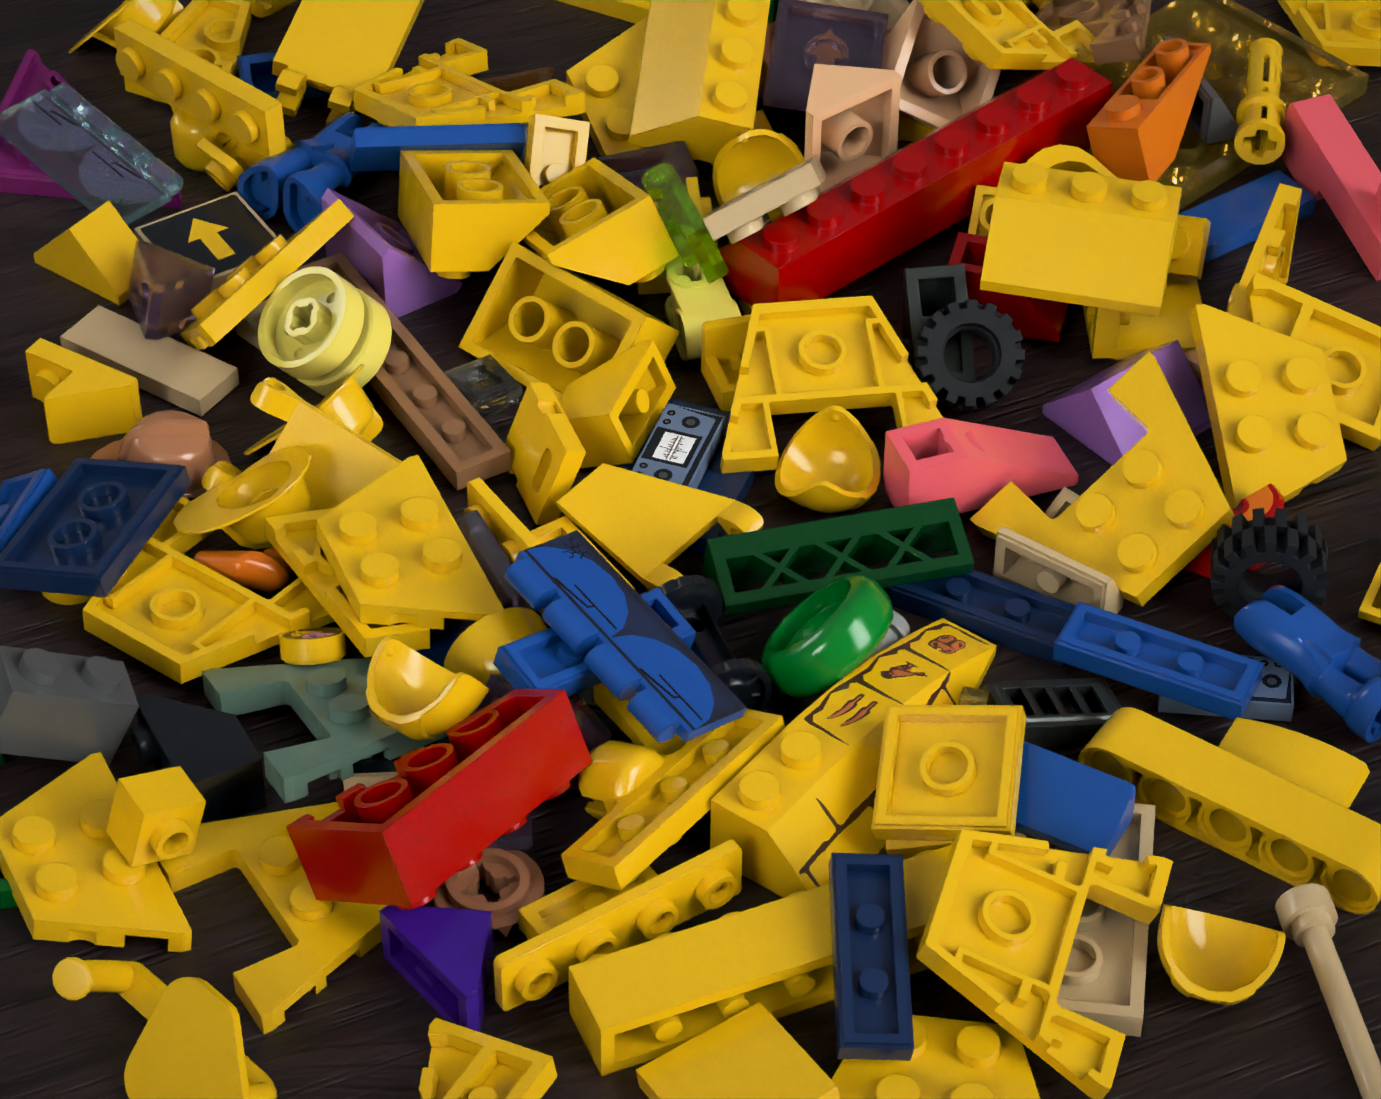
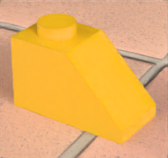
(618, 404)

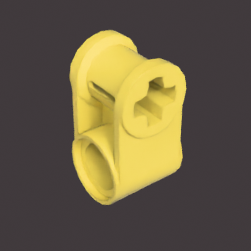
(694, 303)

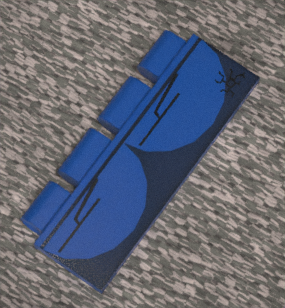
(633, 645)

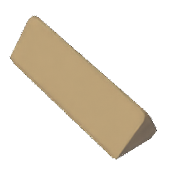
(1052, 573)

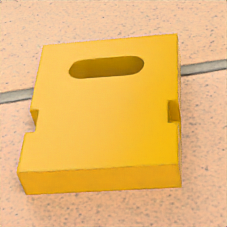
(543, 452)

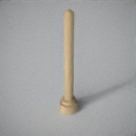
(1310, 920)

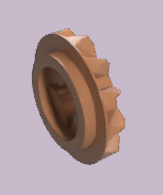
(507, 873)

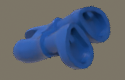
(302, 174)
(1318, 654)

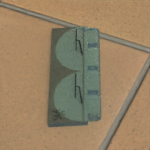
(89, 153)

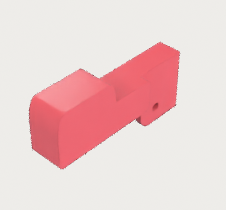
(1336, 167)

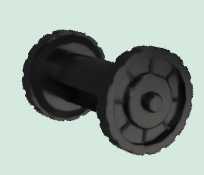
(702, 607)

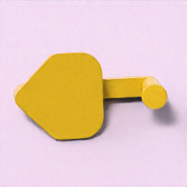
(190, 1037)

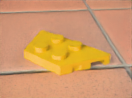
(259, 277)
(1349, 348)
(1266, 406)
(404, 553)
(72, 874)

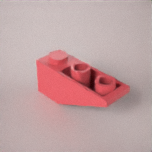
(969, 463)

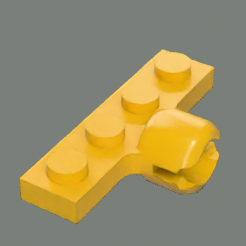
(202, 96)
(656, 797)

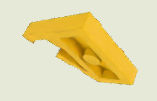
(482, 1066)

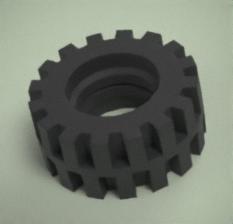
(988, 324)

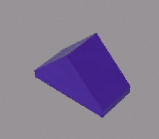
(443, 957)

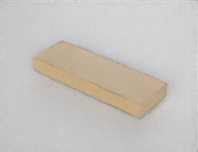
(161, 366)

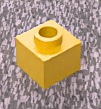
(155, 816)

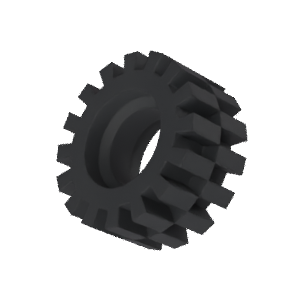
(1267, 541)

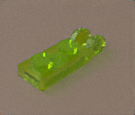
(684, 221)

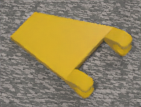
(339, 459)
(650, 519)

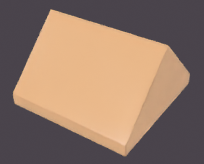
(934, 69)
(851, 118)

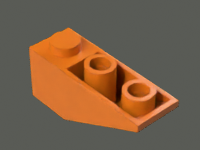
(1147, 116)

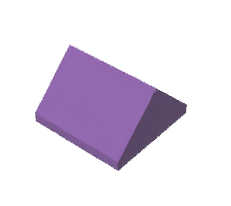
(387, 258)
(1104, 426)

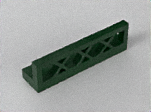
(838, 546)

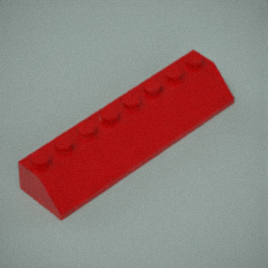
(912, 190)

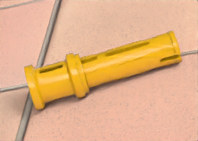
(1262, 98)

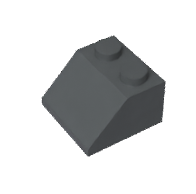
(63, 704)

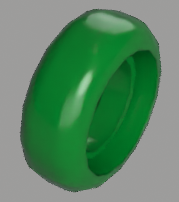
(827, 636)

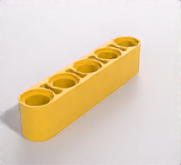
(1242, 808)

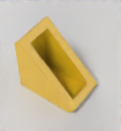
(94, 254)

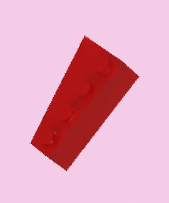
(445, 803)

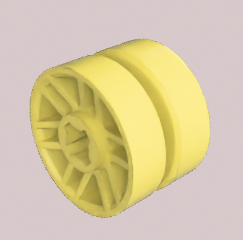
(323, 329)

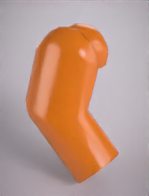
(251, 569)

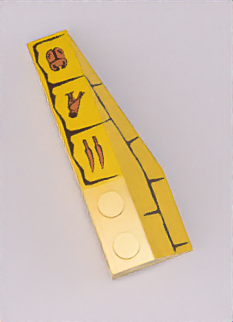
(819, 775)

